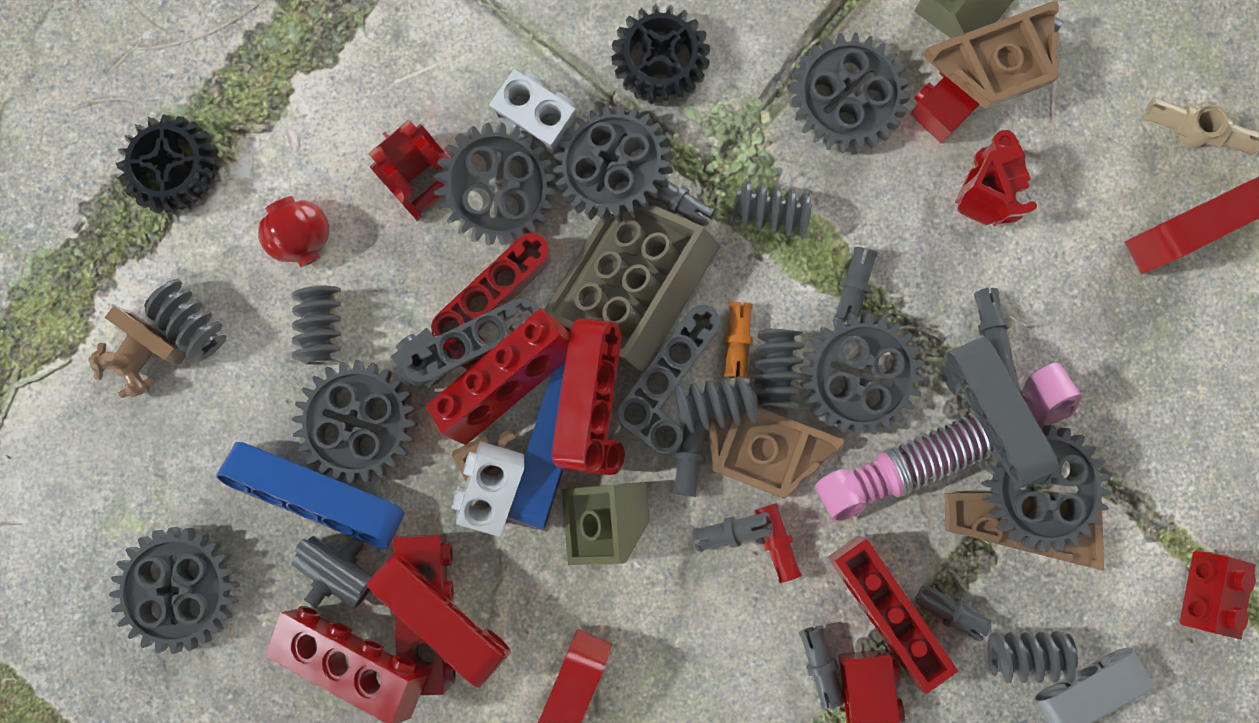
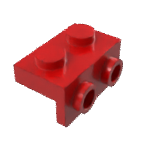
(1218, 594)

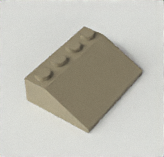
(635, 277)

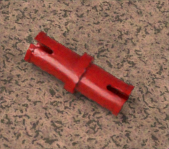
(780, 546)

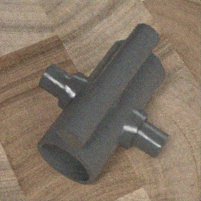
(332, 571)

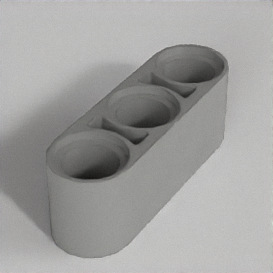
(1096, 689)

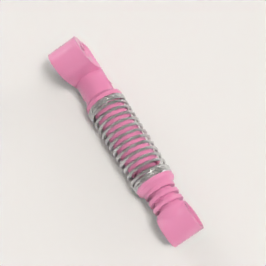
(845, 494)

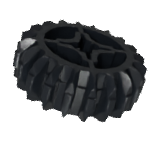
(644, 32)
(154, 152)

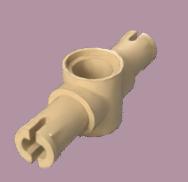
(1186, 124)

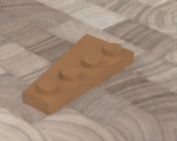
(968, 517)

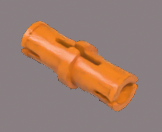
(738, 340)

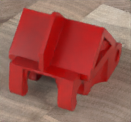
(402, 159)
(992, 186)

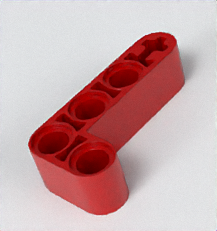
(1195, 227)
(487, 286)
(587, 400)
(438, 621)
(577, 679)

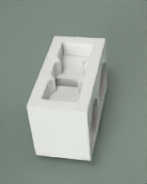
(530, 115)
(496, 489)

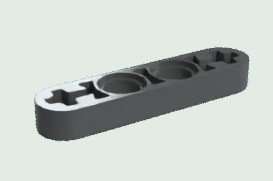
(468, 335)

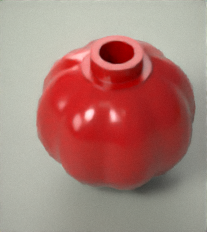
(293, 231)

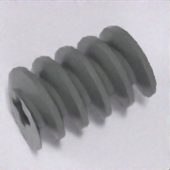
(772, 208)
(182, 321)
(315, 325)
(778, 368)
(717, 404)
(1034, 654)

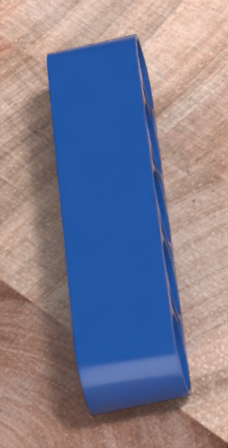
(540, 476)
(310, 495)

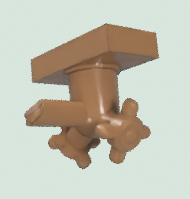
(134, 352)

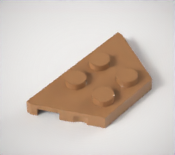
(1002, 57)
(770, 453)

